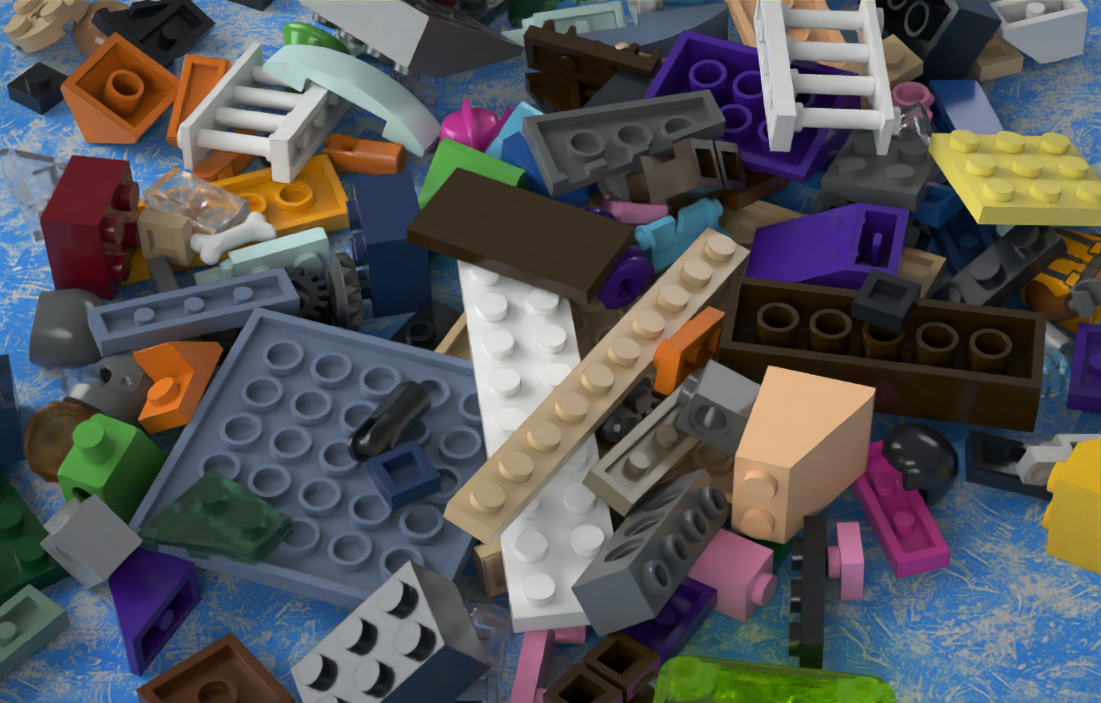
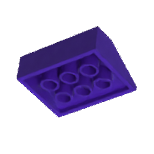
(735, 82)

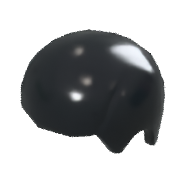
(923, 459)

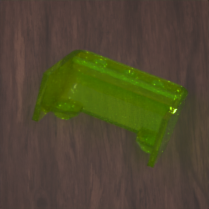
(743, 681)

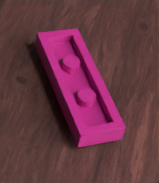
(899, 518)

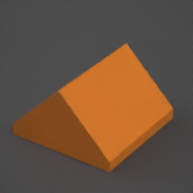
(118, 93)

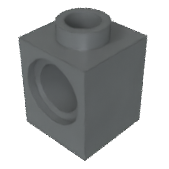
(717, 406)

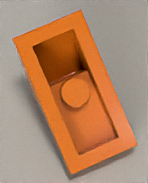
(180, 379)

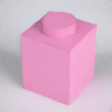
(739, 573)

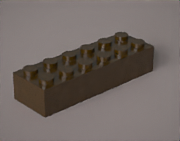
(943, 366)

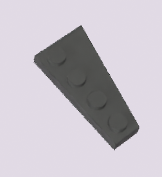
(608, 139)

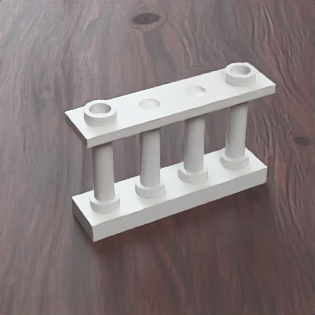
(782, 84)
(294, 135)

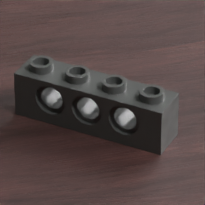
(651, 552)

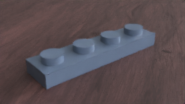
(190, 311)

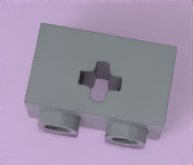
(89, 540)

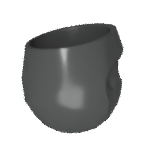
(62, 331)
(122, 390)

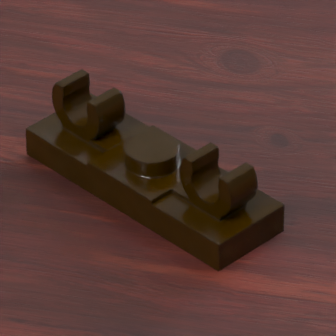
(582, 58)

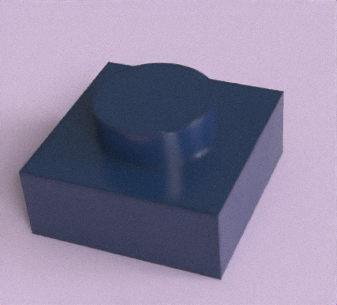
(404, 475)

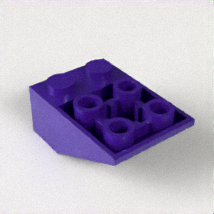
(831, 246)

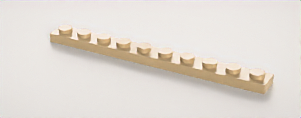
(593, 389)

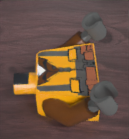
(1071, 284)

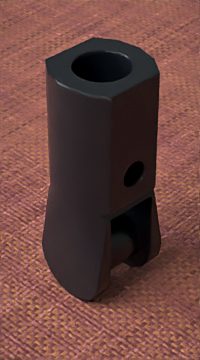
(389, 422)

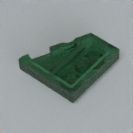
(219, 520)

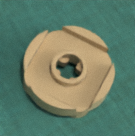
(41, 22)

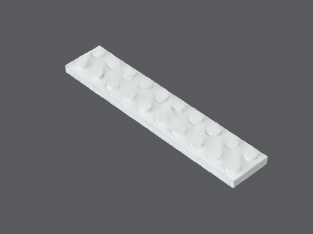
(520, 353)

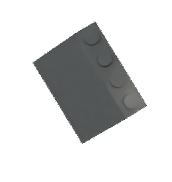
(416, 34)

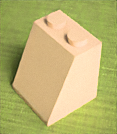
(798, 451)

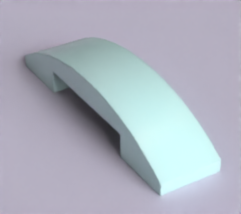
(363, 85)

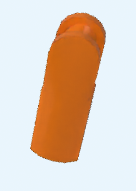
(364, 156)
(223, 164)

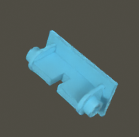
(669, 238)

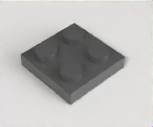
(888, 180)

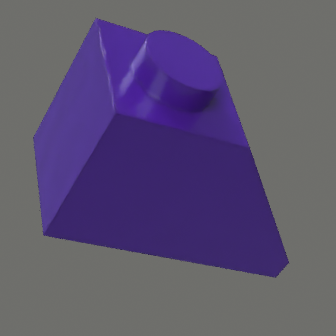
(151, 602)

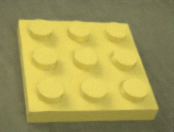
(1019, 178)

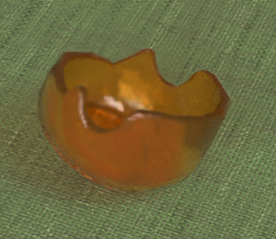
(49, 436)

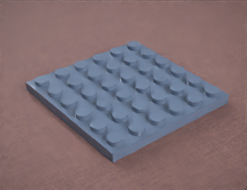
(282, 431)

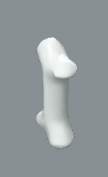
(212, 246)

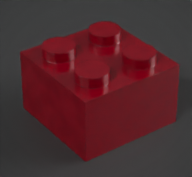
(92, 226)

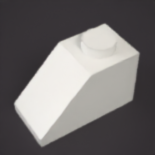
(1043, 27)

